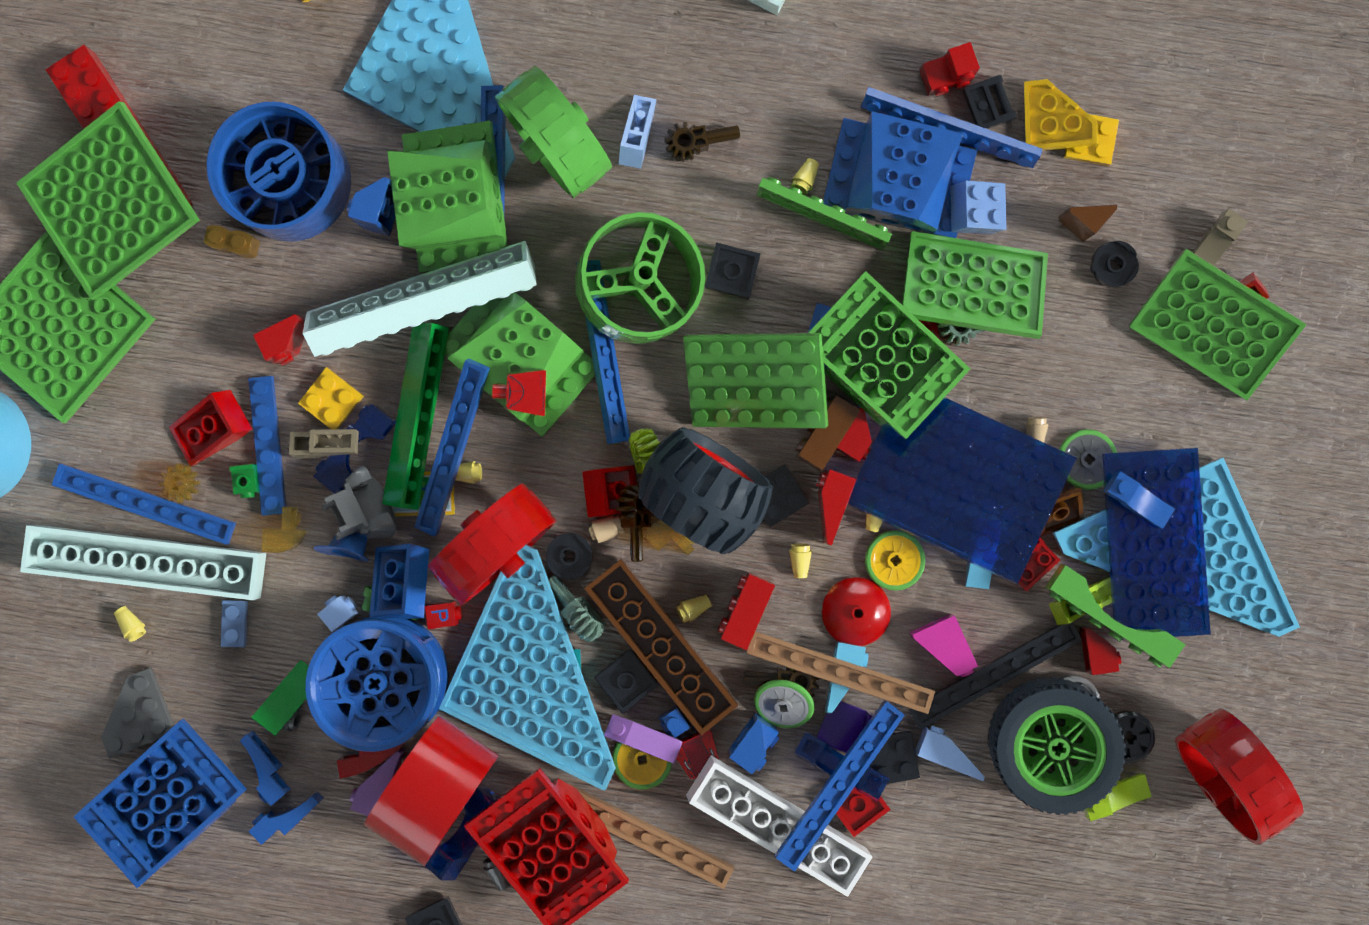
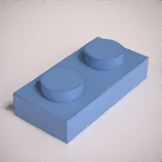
(234, 623)

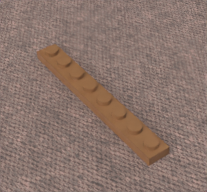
(841, 672)
(661, 842)

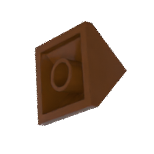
(1086, 220)
(1066, 510)

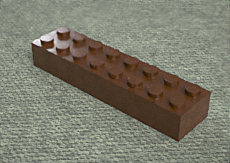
(661, 646)

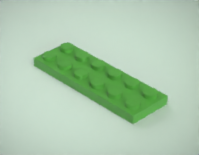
(829, 216)

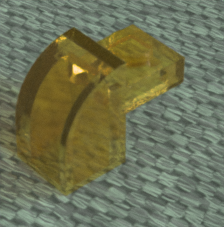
(660, 534)
(288, 536)

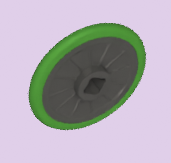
(1079, 445)

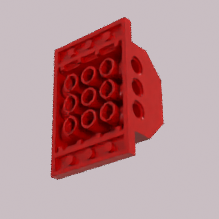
(550, 848)

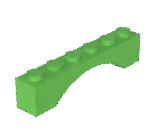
(1155, 643)

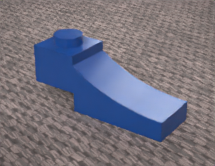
(1138, 499)
(271, 785)
(285, 821)

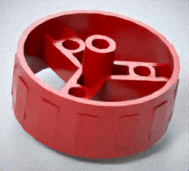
(491, 543)
(1239, 776)

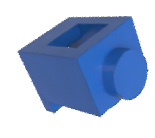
(674, 721)

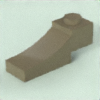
(1220, 236)
(323, 443)

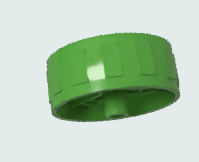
(553, 131)
(640, 277)

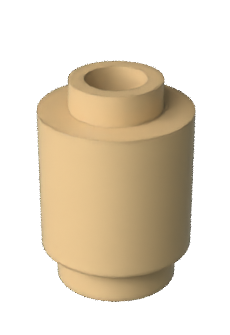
(606, 528)

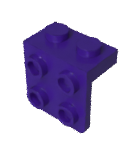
(843, 726)

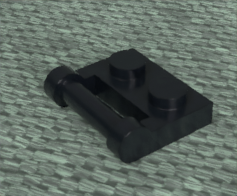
(983, 106)

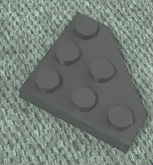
(137, 716)

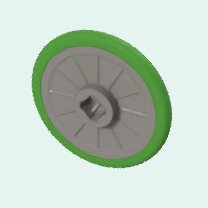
(784, 704)

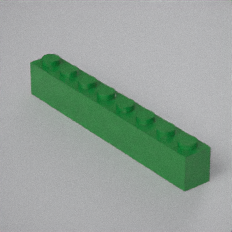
(415, 416)

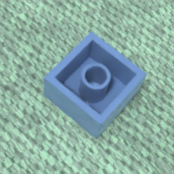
(978, 207)

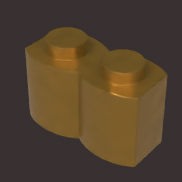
(231, 241)

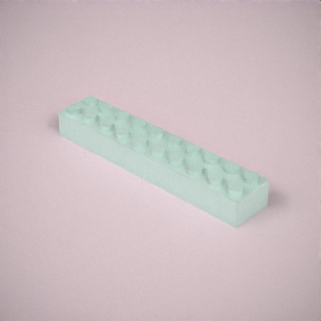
(419, 299)
(143, 562)

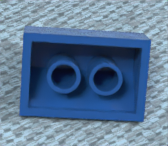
(374, 207)
(399, 581)

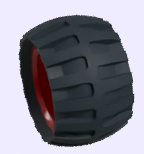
(704, 491)

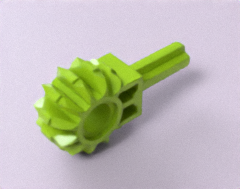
(642, 445)

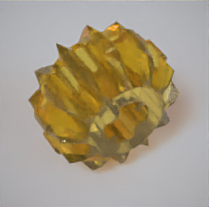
(170, 483)

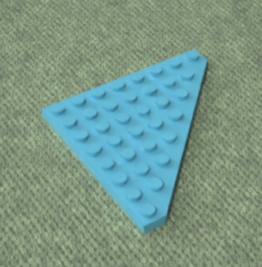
(425, 67)
(1237, 566)
(525, 679)

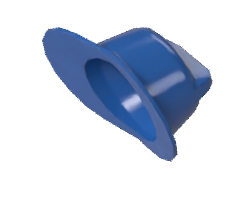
(349, 546)

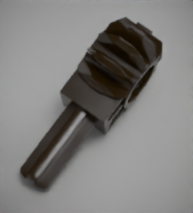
(698, 138)
(634, 516)
(788, 674)

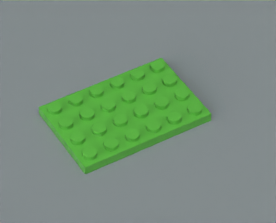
(975, 284)
(1217, 324)
(756, 380)

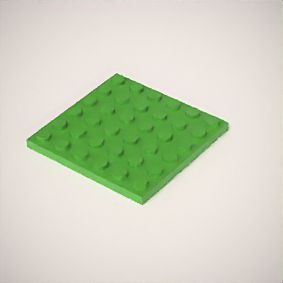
(107, 200)
(56, 336)

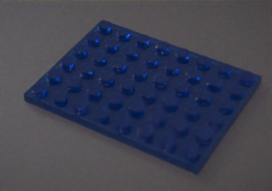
(965, 486)

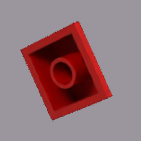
(282, 340)
(603, 488)

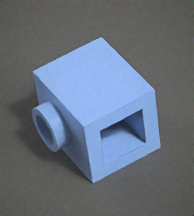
(338, 612)

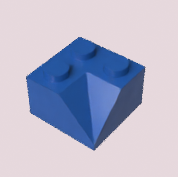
(752, 742)

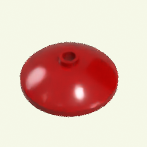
(839, 610)

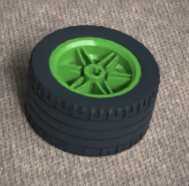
(1068, 786)

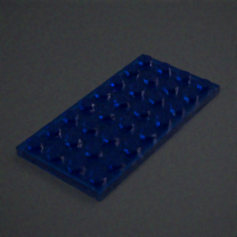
(1157, 571)

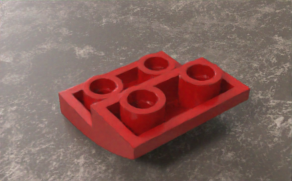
(1038, 566)

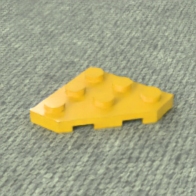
(1055, 119)

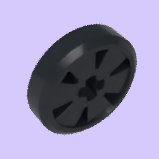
(1142, 732)

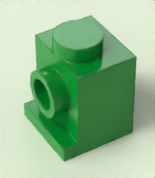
(251, 474)

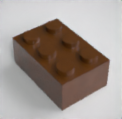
(823, 442)

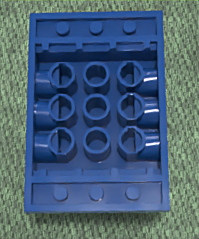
(898, 172)
(160, 803)

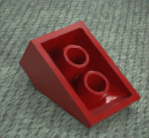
(210, 426)
(833, 498)

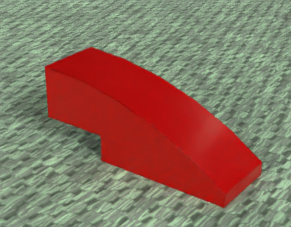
(361, 762)

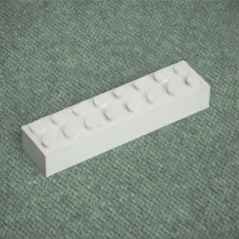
(770, 819)

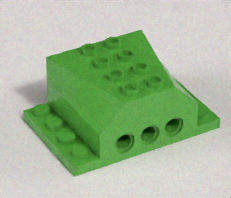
(448, 194)
(519, 339)
(886, 357)

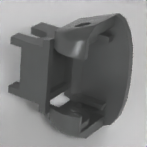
(361, 507)

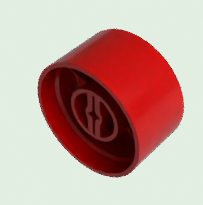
(430, 790)

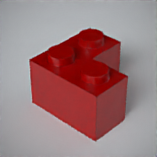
(950, 71)

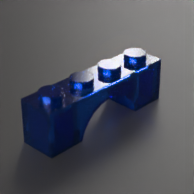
(371, 424)
(827, 759)
(453, 855)

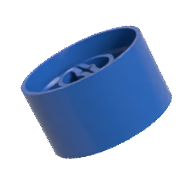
(269, 175)

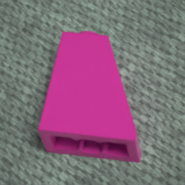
(947, 644)

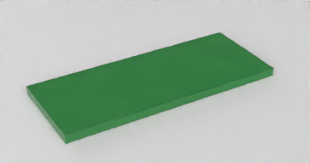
(284, 700)

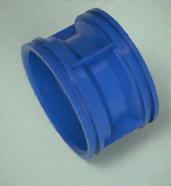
(358, 726)

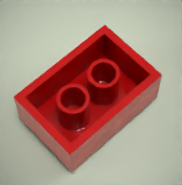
(745, 610)

